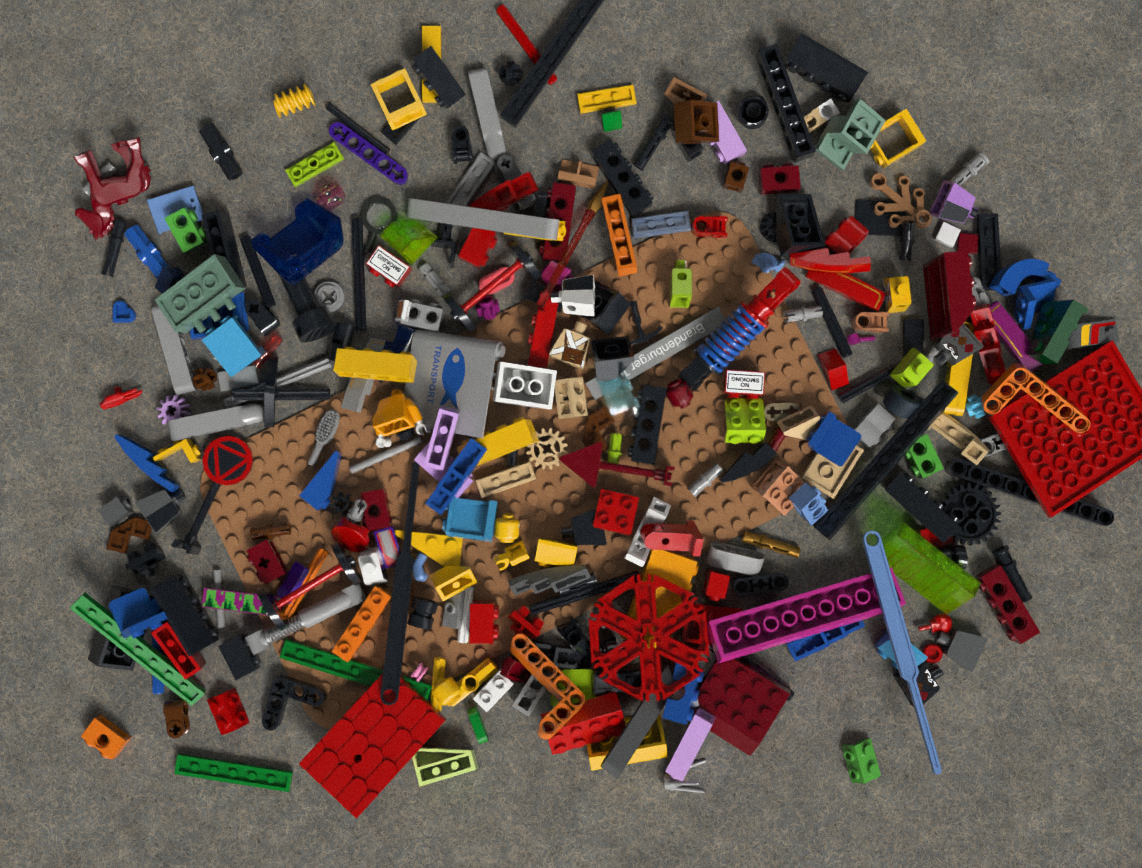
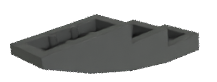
(556, 577)

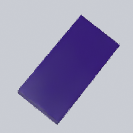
(293, 579)

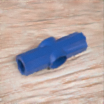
(146, 250)

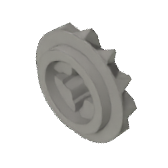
(329, 287)

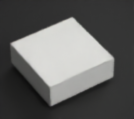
(947, 234)

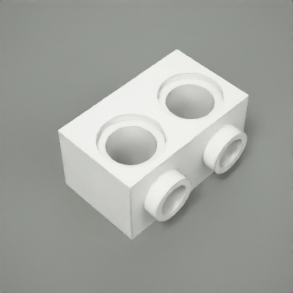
(493, 690)

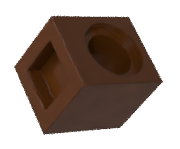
(733, 184)

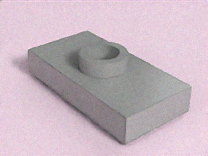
(454, 611)

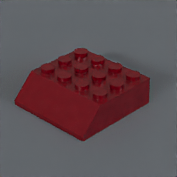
(948, 292)
(741, 702)

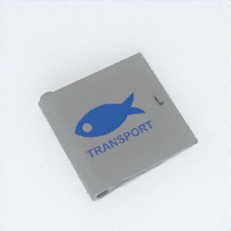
(453, 374)

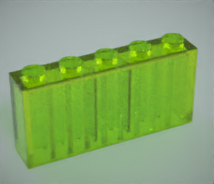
(928, 569)

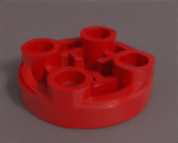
(350, 535)

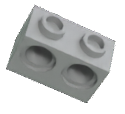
(421, 321)

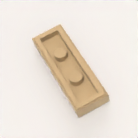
(505, 479)

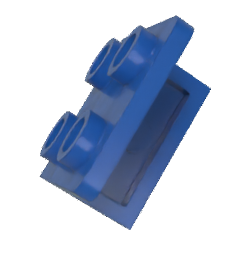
(1030, 300)
(833, 439)
(135, 613)

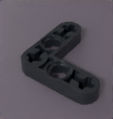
(270, 392)
(289, 692)

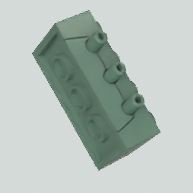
(200, 295)

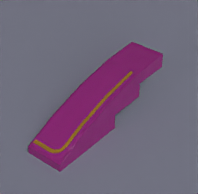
(1013, 337)

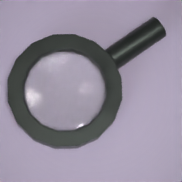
(376, 218)

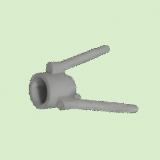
(674, 784)

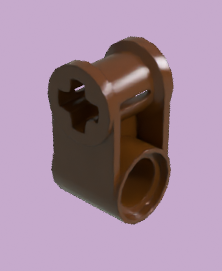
(176, 715)

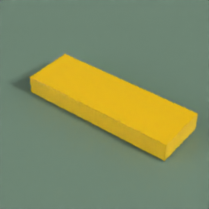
(606, 99)

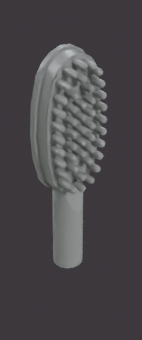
(325, 432)

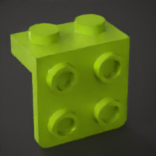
(744, 421)
(582, 679)

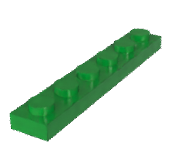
(233, 772)

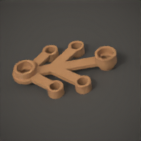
(901, 203)

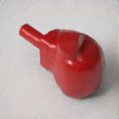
(939, 623)

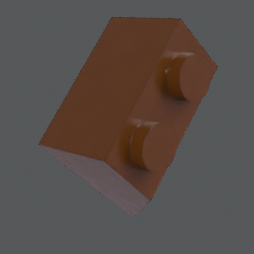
(696, 122)

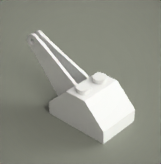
(524, 385)

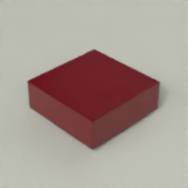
(967, 242)

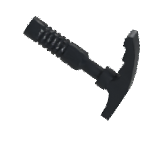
(637, 321)

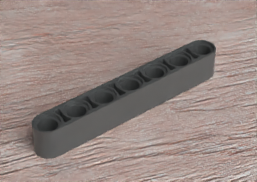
(637, 727)

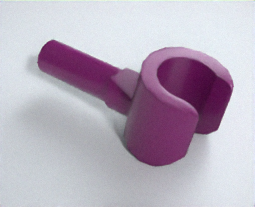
(854, 338)

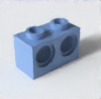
(809, 503)

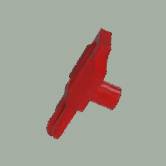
(119, 398)

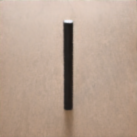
(358, 129)

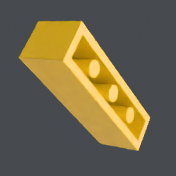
(375, 365)
(505, 439)

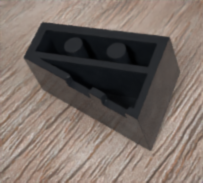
(437, 78)

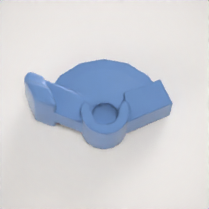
(768, 262)

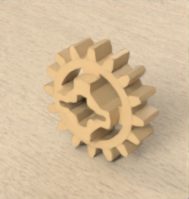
(541, 457)

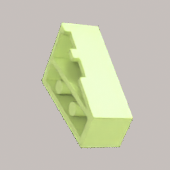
(442, 763)

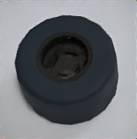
(901, 401)

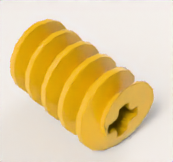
(293, 100)

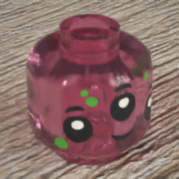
(330, 196)

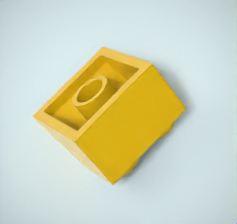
(555, 553)

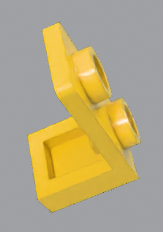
(192, 451)

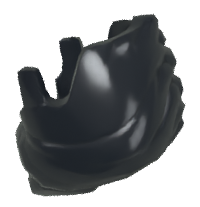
(753, 112)

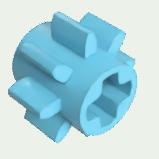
(974, 406)

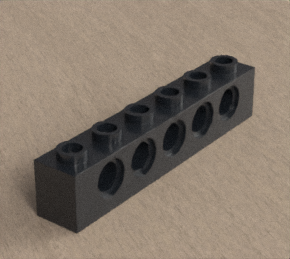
(785, 103)

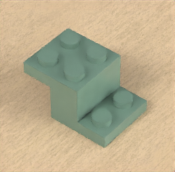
(849, 134)

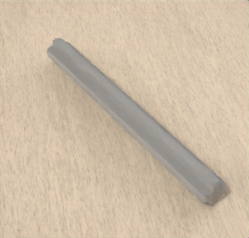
(287, 378)

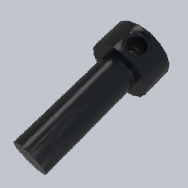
(311, 320)

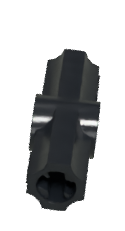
(220, 152)

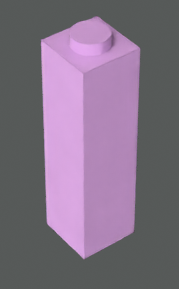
(690, 744)

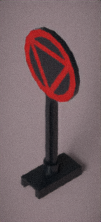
(226, 463)

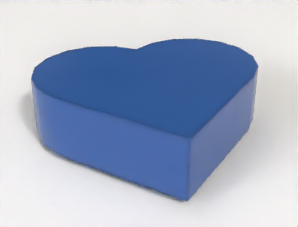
(123, 313)

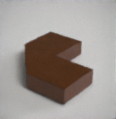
(596, 422)
(121, 535)

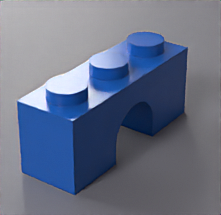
(681, 710)

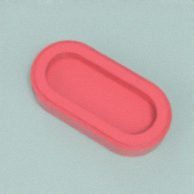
(491, 276)

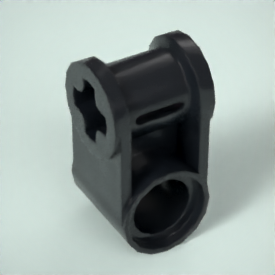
(461, 148)
(263, 319)
(574, 636)

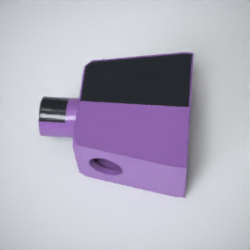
(953, 203)

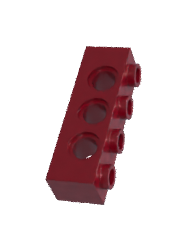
(563, 193)
(1026, 627)

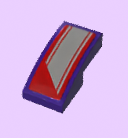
(388, 546)

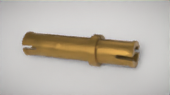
(762, 541)

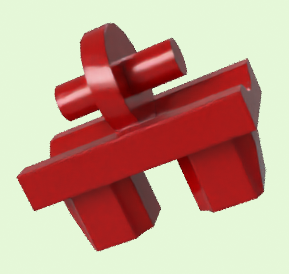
(518, 618)

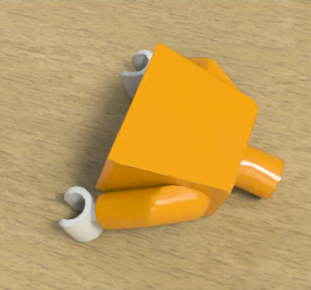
(396, 415)

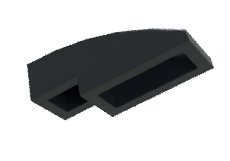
(748, 463)

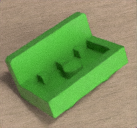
(861, 761)

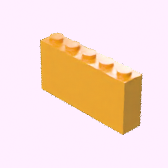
(672, 567)

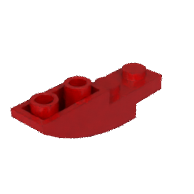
(507, 193)

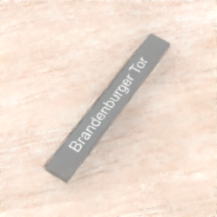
(667, 347)

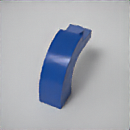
(1010, 276)

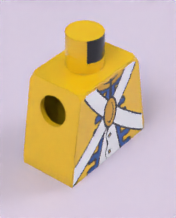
(898, 293)

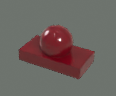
(514, 670)

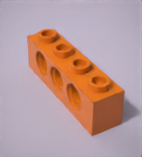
(619, 235)
(362, 623)

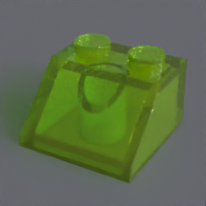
(408, 238)

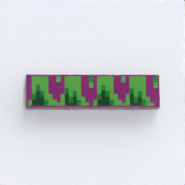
(233, 601)

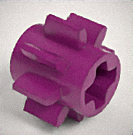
(487, 308)

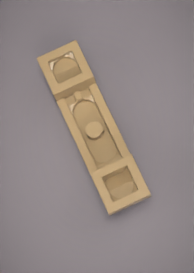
(960, 436)

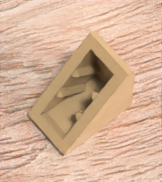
(800, 423)

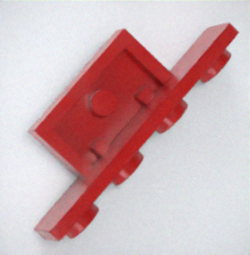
(542, 336)

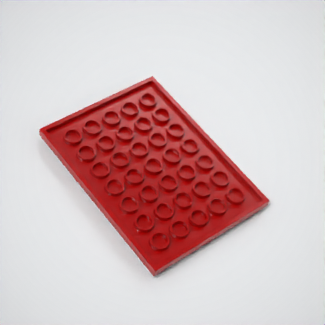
(1069, 464)

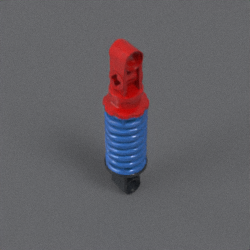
(748, 322)

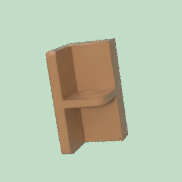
(578, 174)

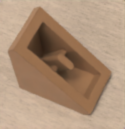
(680, 92)

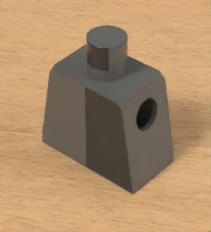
(160, 509)

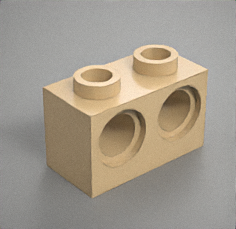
(570, 398)

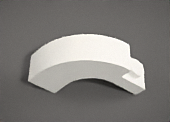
(655, 513)

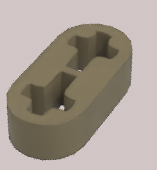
(779, 406)

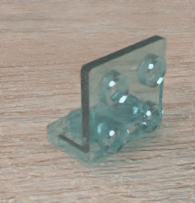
(619, 395)

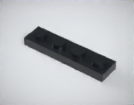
(988, 248)

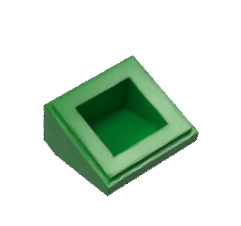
(612, 121)

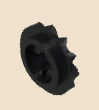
(767, 222)

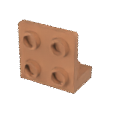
(777, 485)

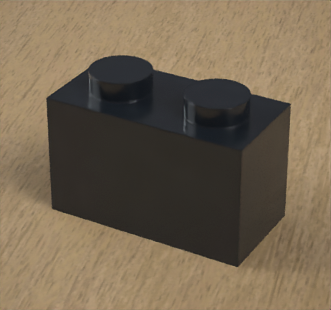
(239, 657)

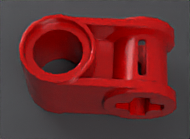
(714, 226)

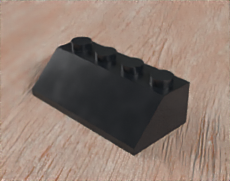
(825, 68)
(185, 614)
(103, 651)

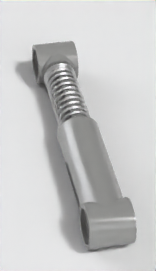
(308, 617)

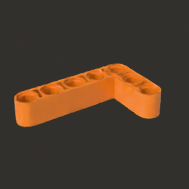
(1038, 394)
(549, 683)

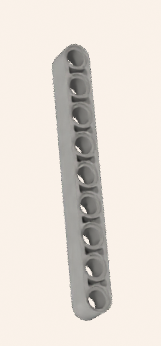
(483, 218)

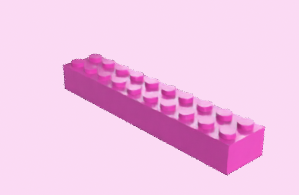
(796, 617)

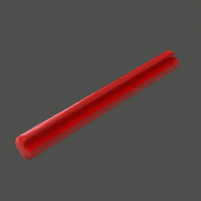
(521, 37)

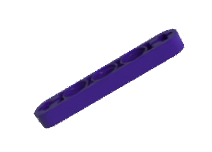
(362, 147)

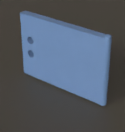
(171, 203)

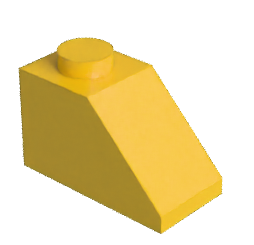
(452, 580)

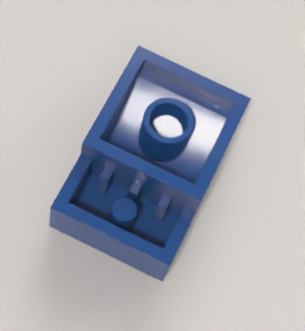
(239, 310)

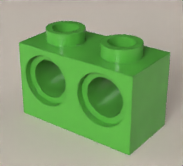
(182, 233)
(926, 453)

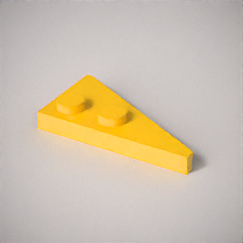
(439, 547)

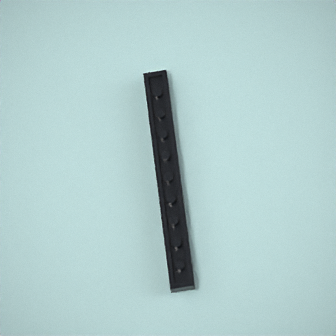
(550, 61)
(886, 459)

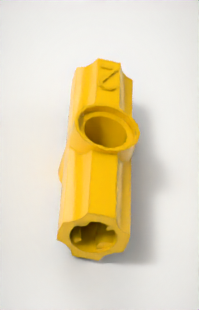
(480, 674)

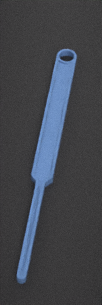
(899, 637)

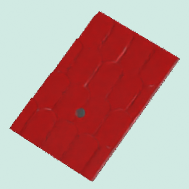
(371, 744)

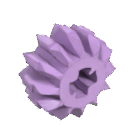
(168, 406)

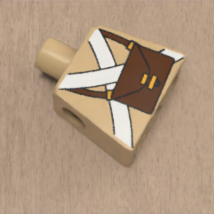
(572, 346)

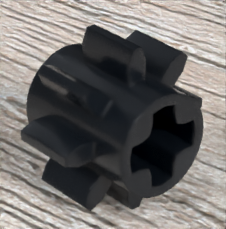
(510, 73)
(339, 499)

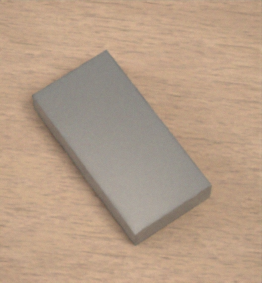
(244, 378)

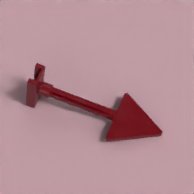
(587, 463)

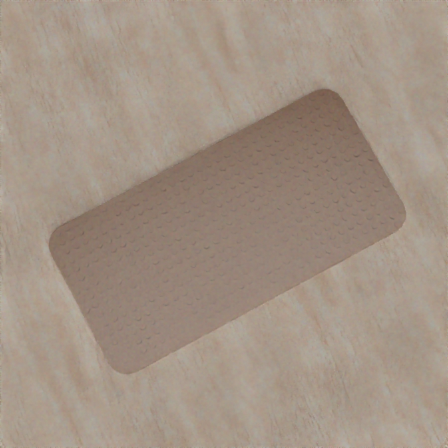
(687, 440)

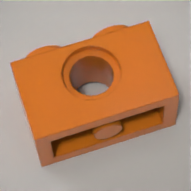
(116, 737)

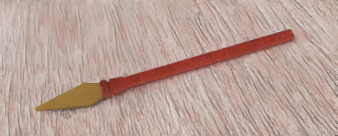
(593, 206)

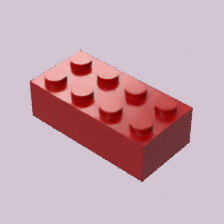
(594, 722)

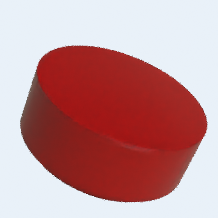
(933, 653)

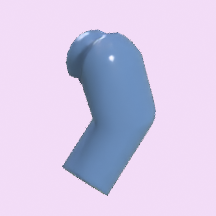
(418, 571)

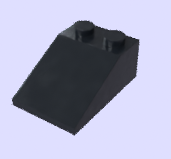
(797, 224)

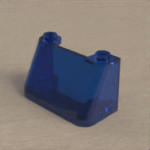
(303, 243)

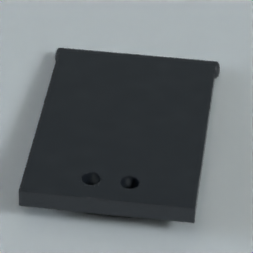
(877, 224)

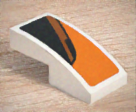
(403, 310)

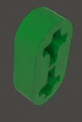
(478, 725)

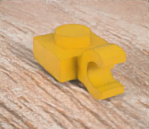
(514, 554)

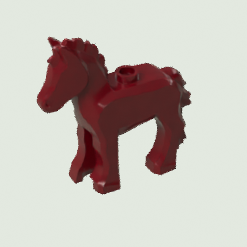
(114, 188)

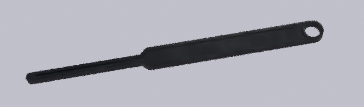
(400, 600)

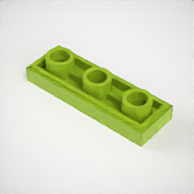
(325, 159)

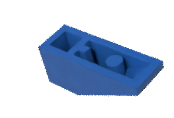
(322, 485)

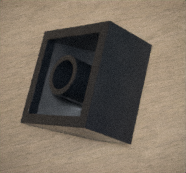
(608, 308)
(611, 357)

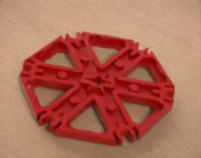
(633, 647)

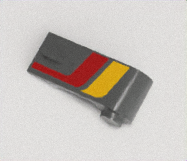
(1093, 334)

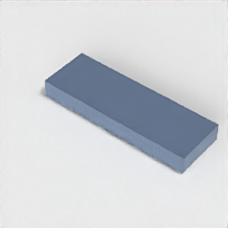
(661, 224)

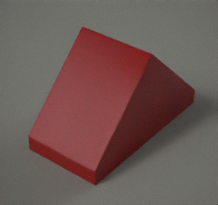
(834, 369)

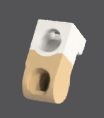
(821, 115)

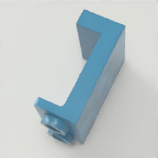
(232, 345)
(470, 519)

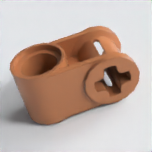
(874, 322)

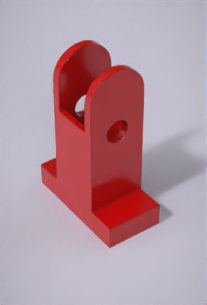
(673, 537)

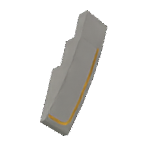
(360, 387)

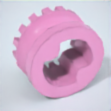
(419, 672)

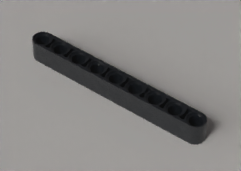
(1019, 491)

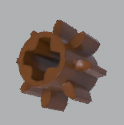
(204, 378)

